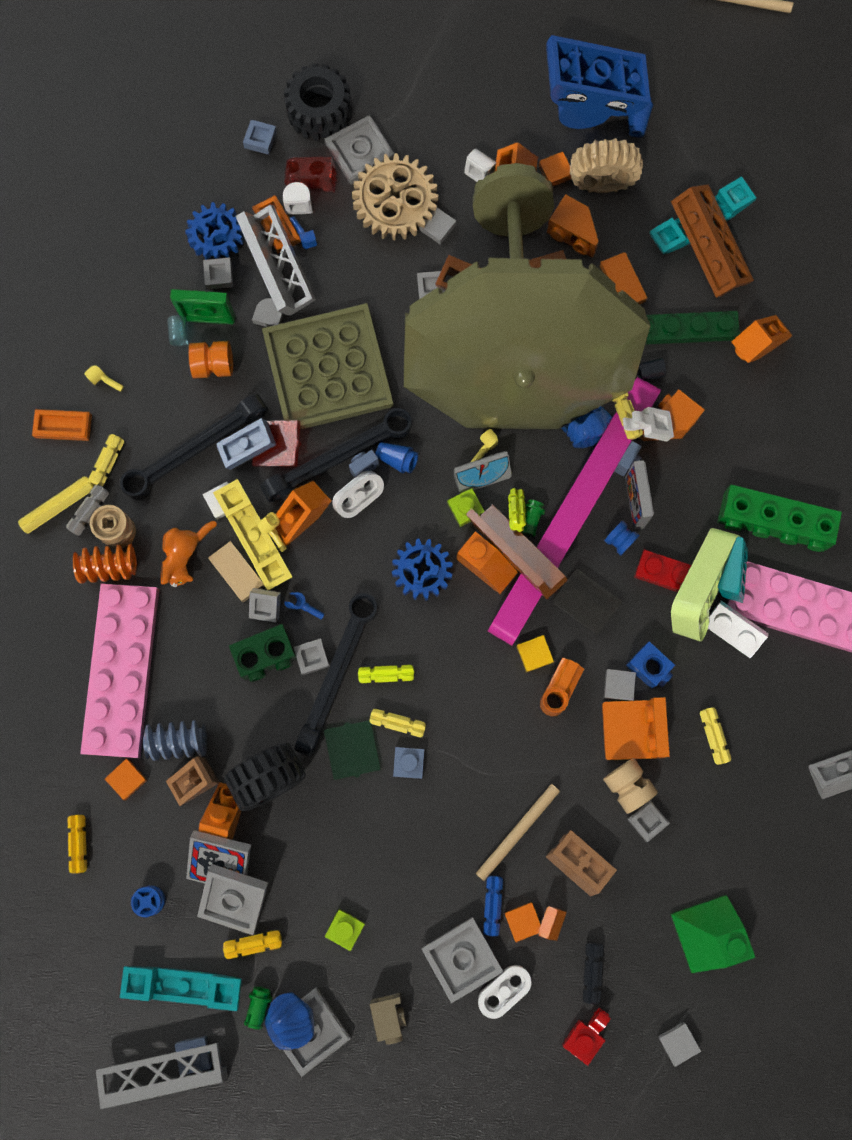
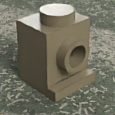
(388, 1018)

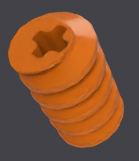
(104, 565)

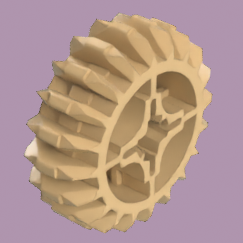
(606, 166)

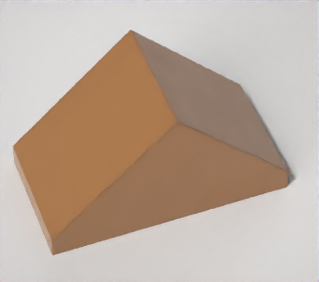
(192, 780)

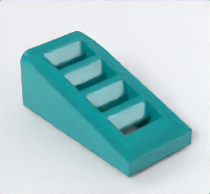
(734, 574)

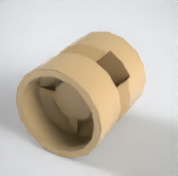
(112, 526)
(630, 786)

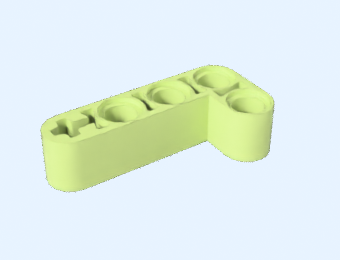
(700, 585)

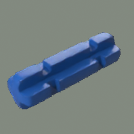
(493, 906)

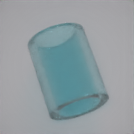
(177, 330)

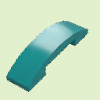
(731, 200)
(181, 986)

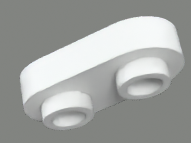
(357, 494)
(506, 993)

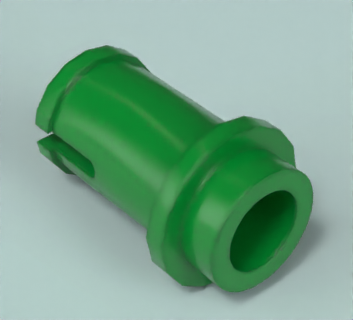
(533, 514)
(257, 1008)

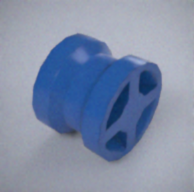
(621, 538)
(143, 905)

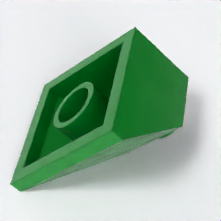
(712, 935)

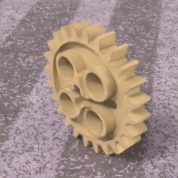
(407, 215)

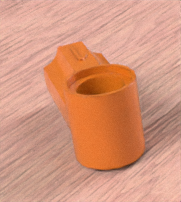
(562, 686)

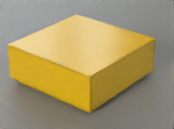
(535, 653)

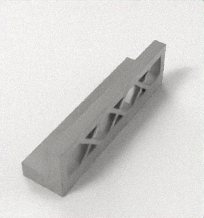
(266, 261)
(168, 1085)

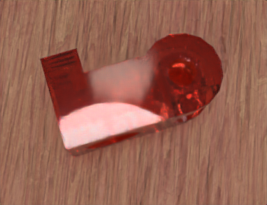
(312, 172)

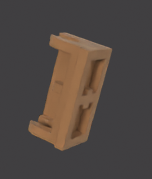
(581, 863)

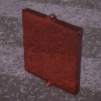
(287, 442)

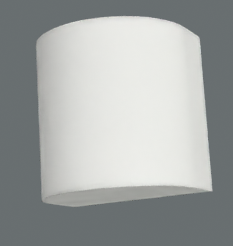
(479, 165)
(297, 199)

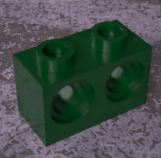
(261, 645)

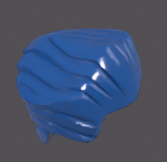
(588, 428)
(289, 1022)

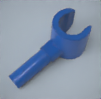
(307, 238)
(301, 604)

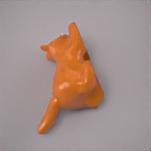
(179, 548)

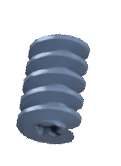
(174, 741)

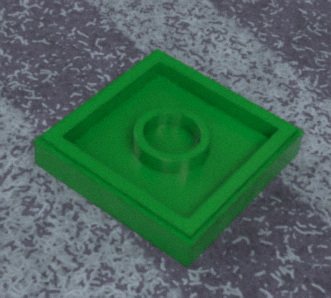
(203, 306)

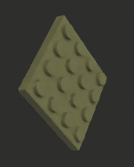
(328, 367)

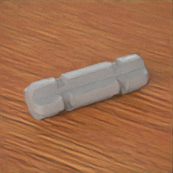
(86, 509)

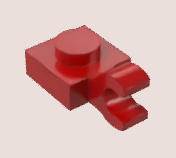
(585, 1039)

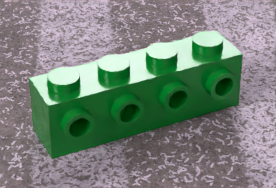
(779, 518)

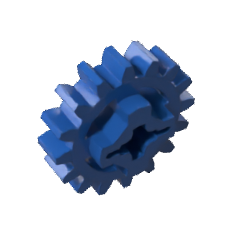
(217, 235)
(434, 572)

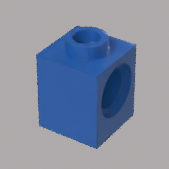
(638, 665)

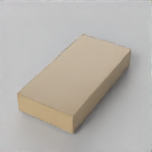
(236, 571)

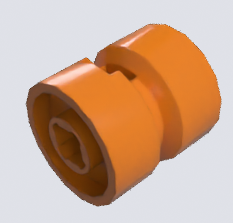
(212, 359)

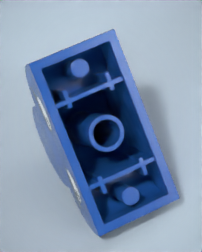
(595, 81)

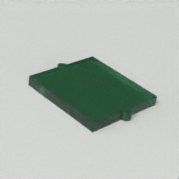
(352, 750)

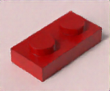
(661, 570)

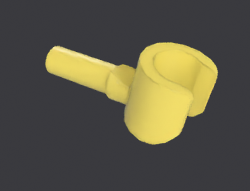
(95, 374)
(490, 441)
(268, 525)

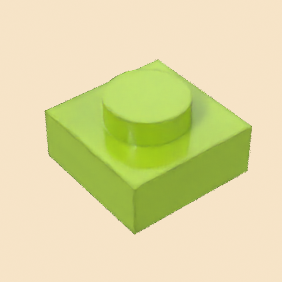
(462, 504)
(344, 929)

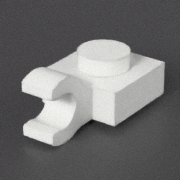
(655, 422)

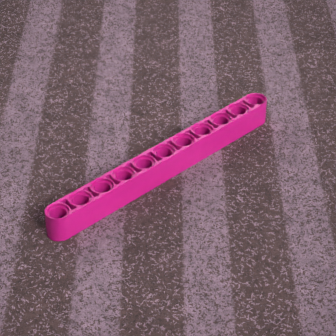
(572, 514)

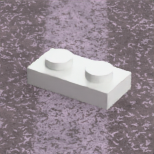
(736, 629)

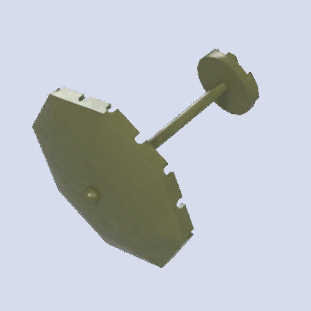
(518, 339)

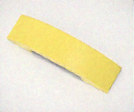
(256, 544)

